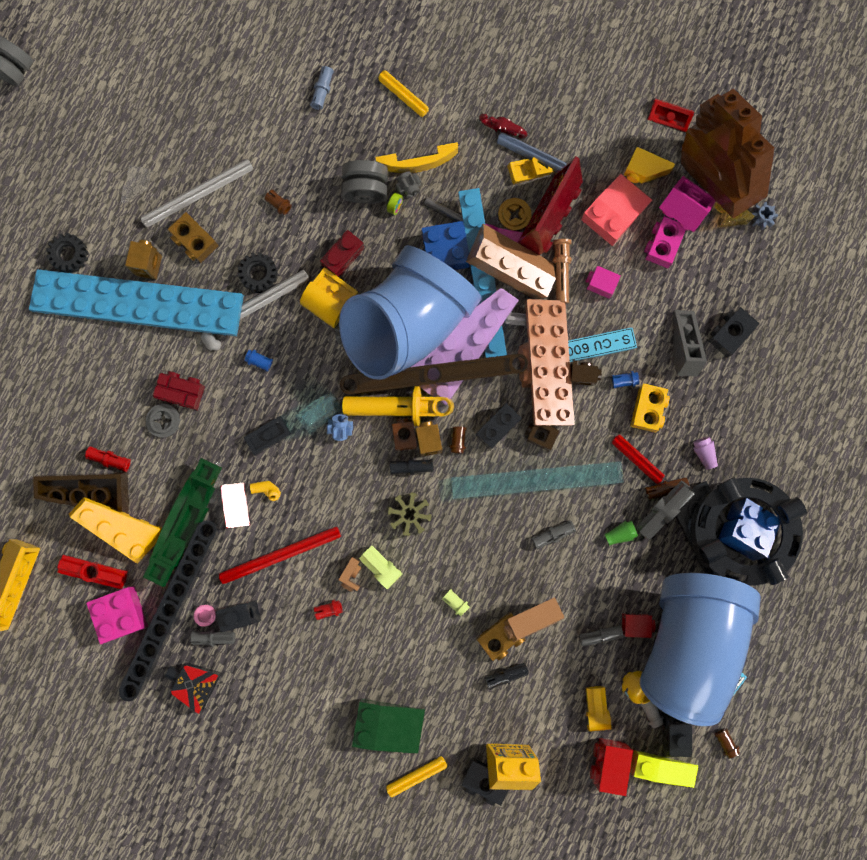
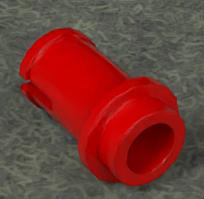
(328, 610)

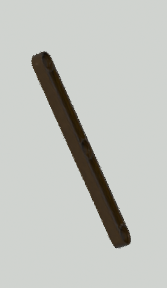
(448, 373)

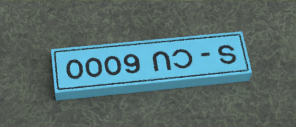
(602, 344)

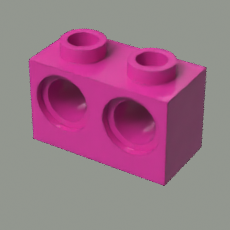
(668, 243)

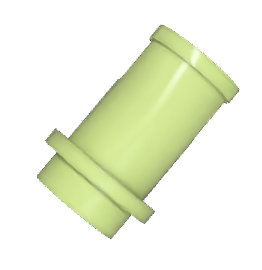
(455, 603)

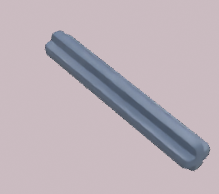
(529, 152)

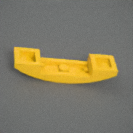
(420, 164)

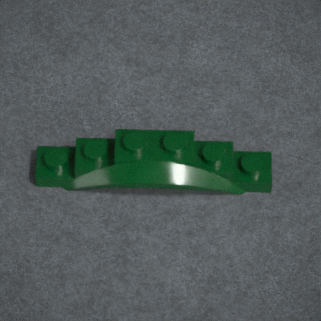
(182, 522)

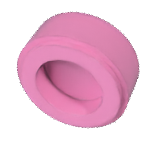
(204, 615)

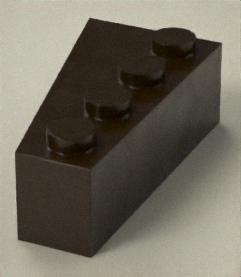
(70, 489)

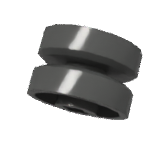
(12, 62)
(364, 182)

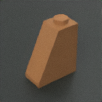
(533, 620)

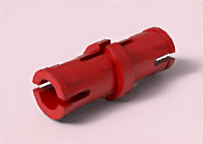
(107, 459)

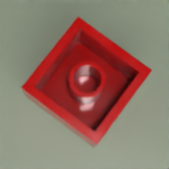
(611, 766)

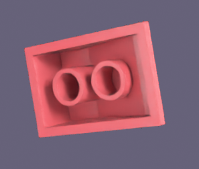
(616, 209)

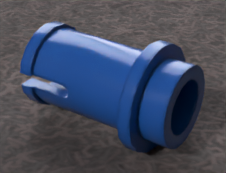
(258, 360)
(623, 380)

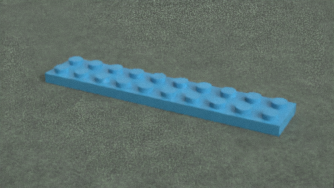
(136, 302)

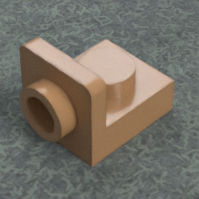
(351, 570)

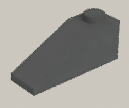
(687, 344)

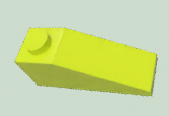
(663, 769)

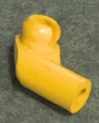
(267, 488)

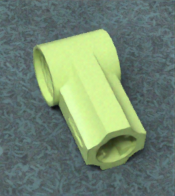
(384, 570)

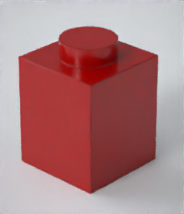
(638, 625)

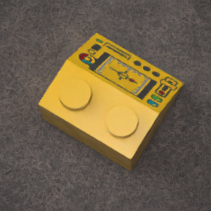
(512, 767)

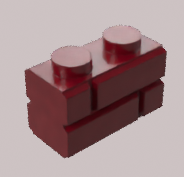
(342, 254)
(179, 391)

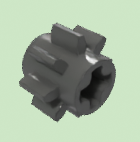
(408, 184)

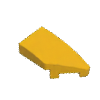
(527, 170)

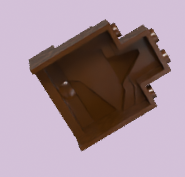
(729, 152)

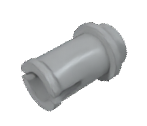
(653, 715)

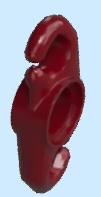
(503, 125)

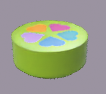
(394, 203)

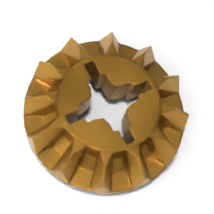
(512, 205)

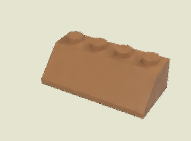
(512, 263)

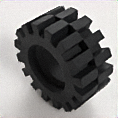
(62, 242)
(257, 260)

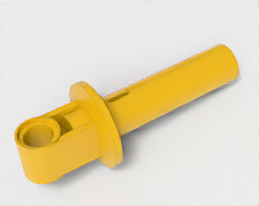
(391, 406)

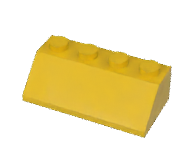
(14, 573)

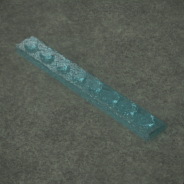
(537, 480)

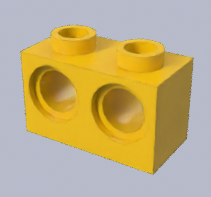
(644, 406)

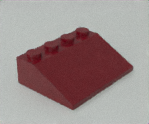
(552, 208)

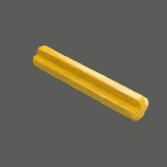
(403, 93)
(416, 776)

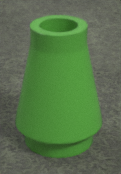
(622, 533)

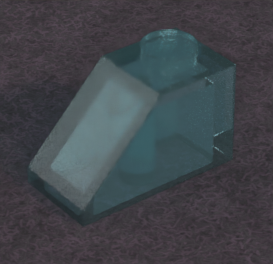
(319, 412)

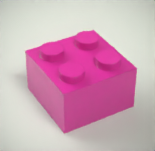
(687, 204)
(117, 615)

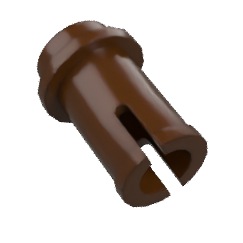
(283, 206)
(458, 440)
(728, 745)

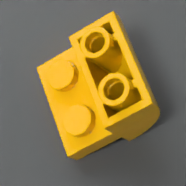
(327, 296)

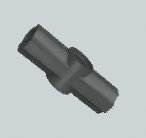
(665, 510)

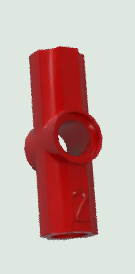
(80, 568)

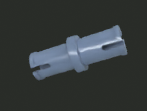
(321, 87)

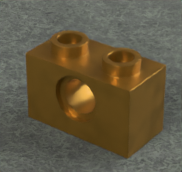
(143, 259)
(429, 439)

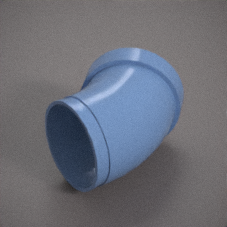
(405, 314)
(700, 646)

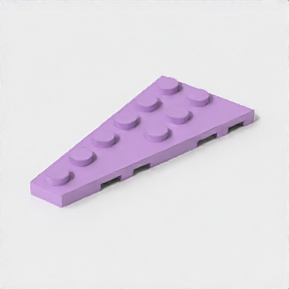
(468, 340)

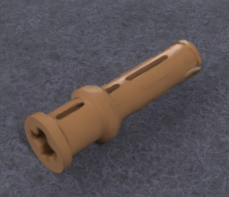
(562, 296)

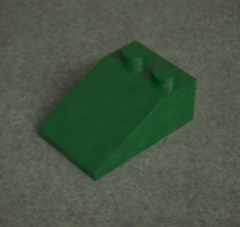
(388, 727)

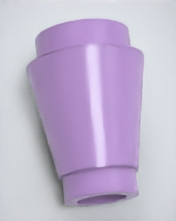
(706, 452)

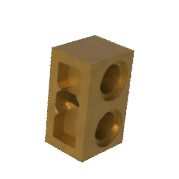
(195, 236)
(497, 632)

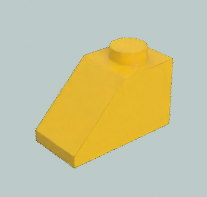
(647, 167)

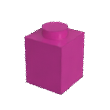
(602, 281)

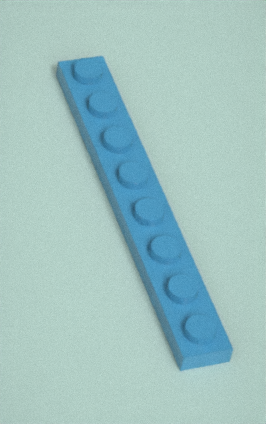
(484, 283)

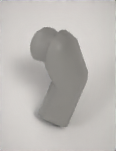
(210, 341)

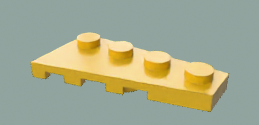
(118, 529)

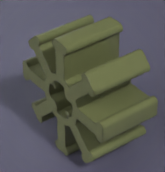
(402, 512)

